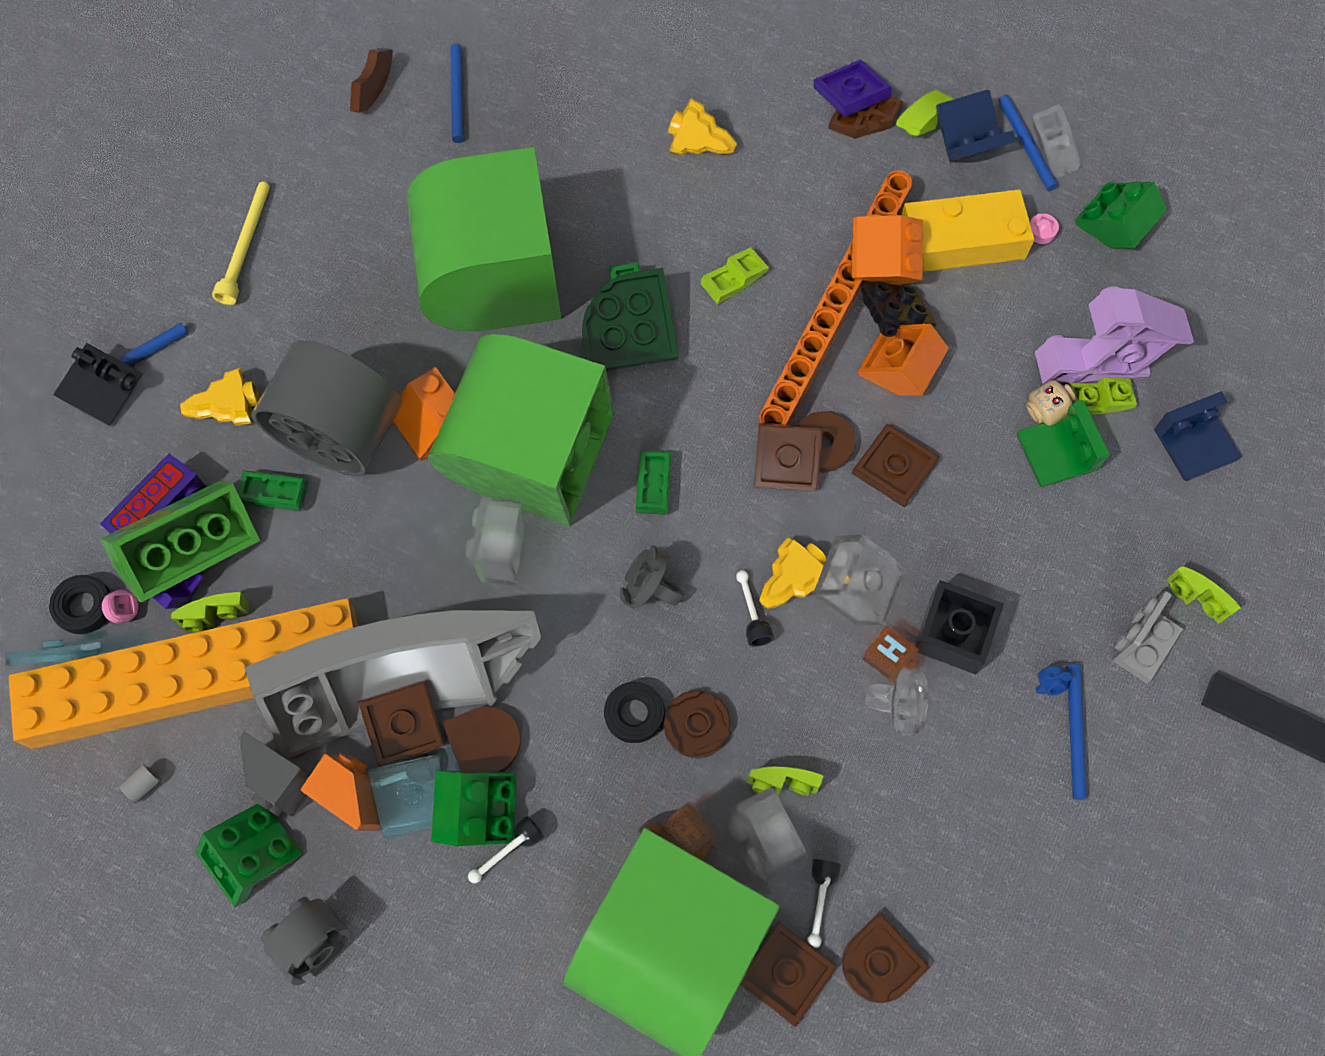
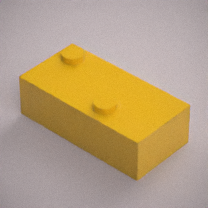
(973, 229)

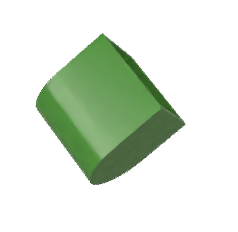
(482, 243)
(525, 425)
(669, 945)

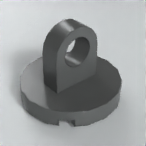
(647, 578)

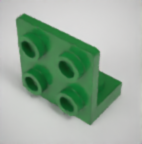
(1064, 449)
(246, 851)

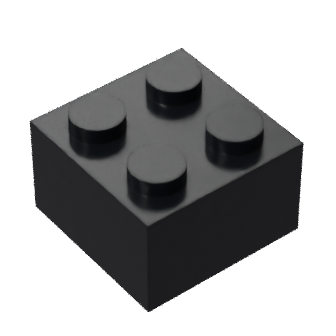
(958, 627)

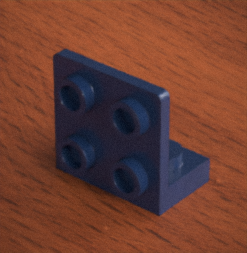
(971, 126)
(1197, 437)

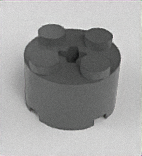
(305, 940)

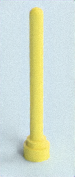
(227, 290)

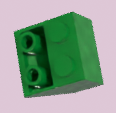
(1122, 213)
(473, 807)

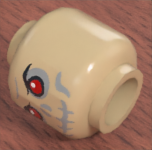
(1050, 402)

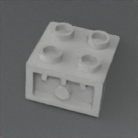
(1148, 640)

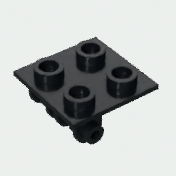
(895, 305)
(97, 383)

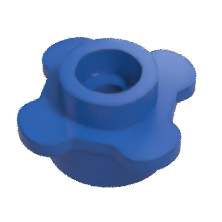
(1053, 680)

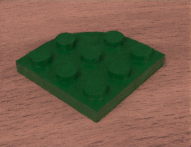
(630, 322)

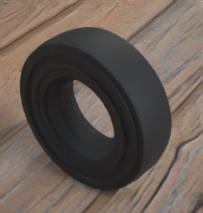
(63, 595)
(639, 732)

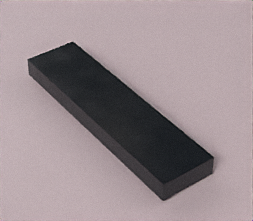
(1266, 716)

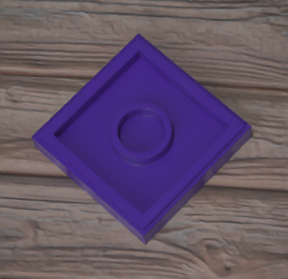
(852, 87)

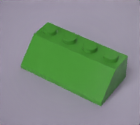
(180, 540)

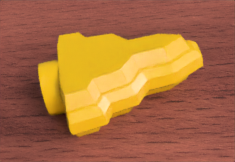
(697, 131)
(224, 400)
(794, 573)

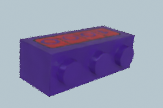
(160, 488)

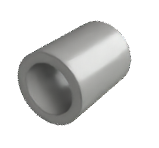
(139, 783)

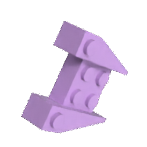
(1129, 336)

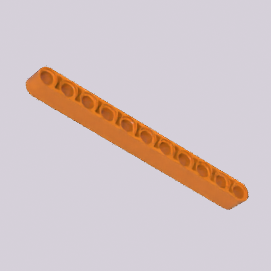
(890, 199)

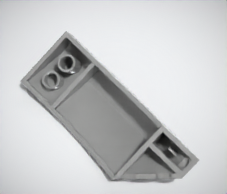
(315, 688)

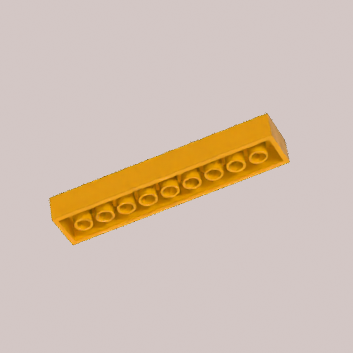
(159, 677)

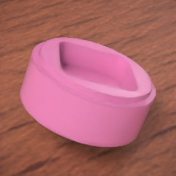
(1044, 228)
(120, 606)

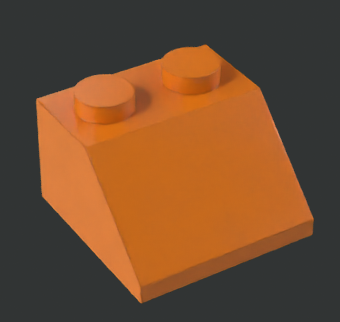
(887, 249)
(905, 360)
(423, 411)
(345, 790)

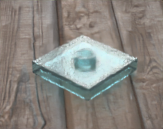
(52, 652)
(405, 795)

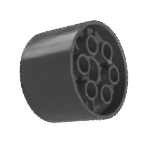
(327, 408)

